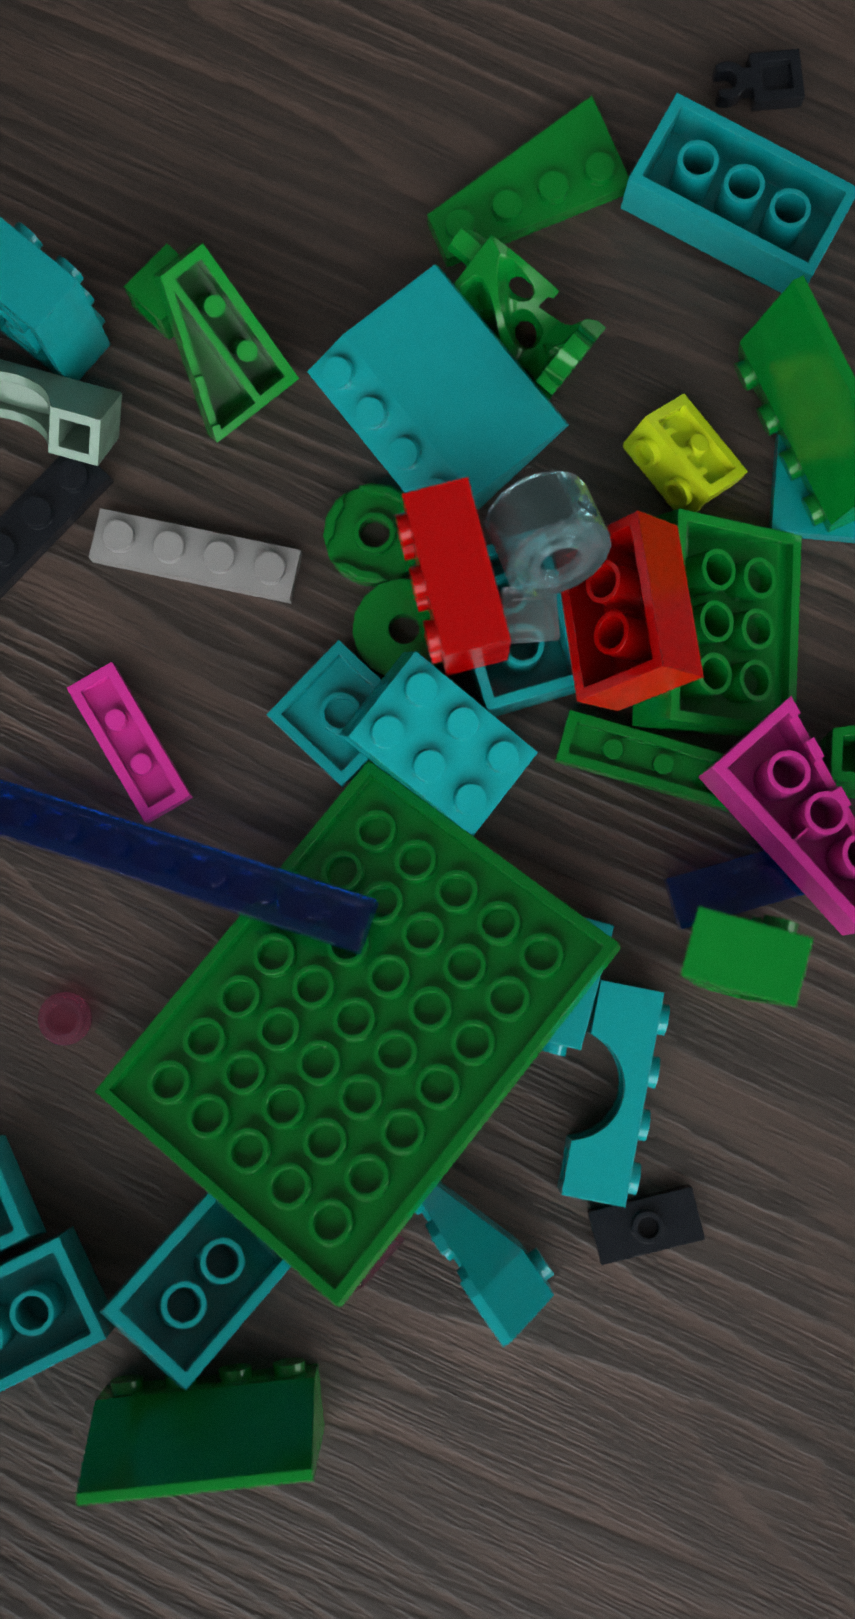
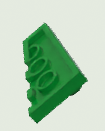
(538, 185)

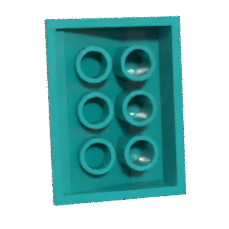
(437, 392)

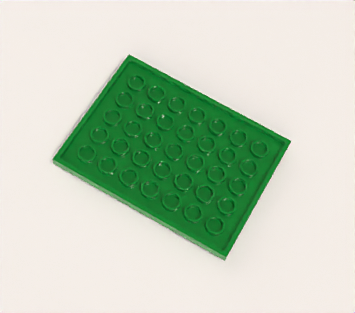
(343, 1083)

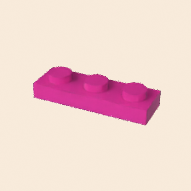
(129, 742)

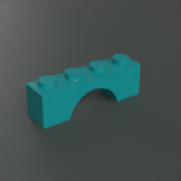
(600, 1160)

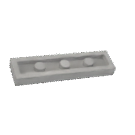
(195, 556)

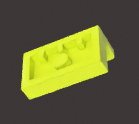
(683, 455)

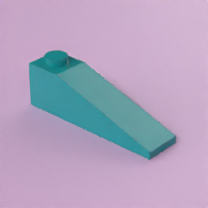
(493, 1264)

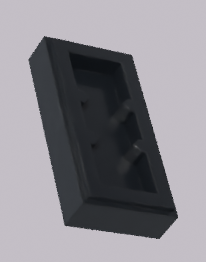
(646, 1224)

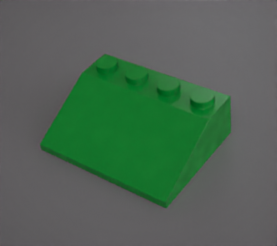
(806, 400)
(745, 624)
(207, 1438)

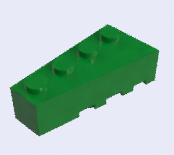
(747, 957)

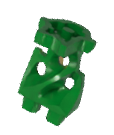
(487, 290)

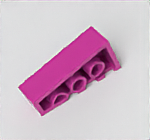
(792, 809)

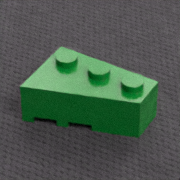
(220, 341)

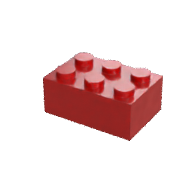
(453, 577)
(633, 618)

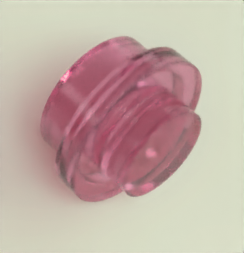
(65, 1018)

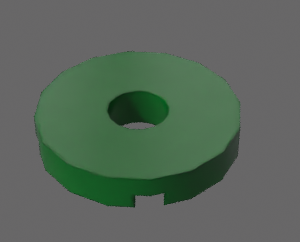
(342, 535)
(373, 620)

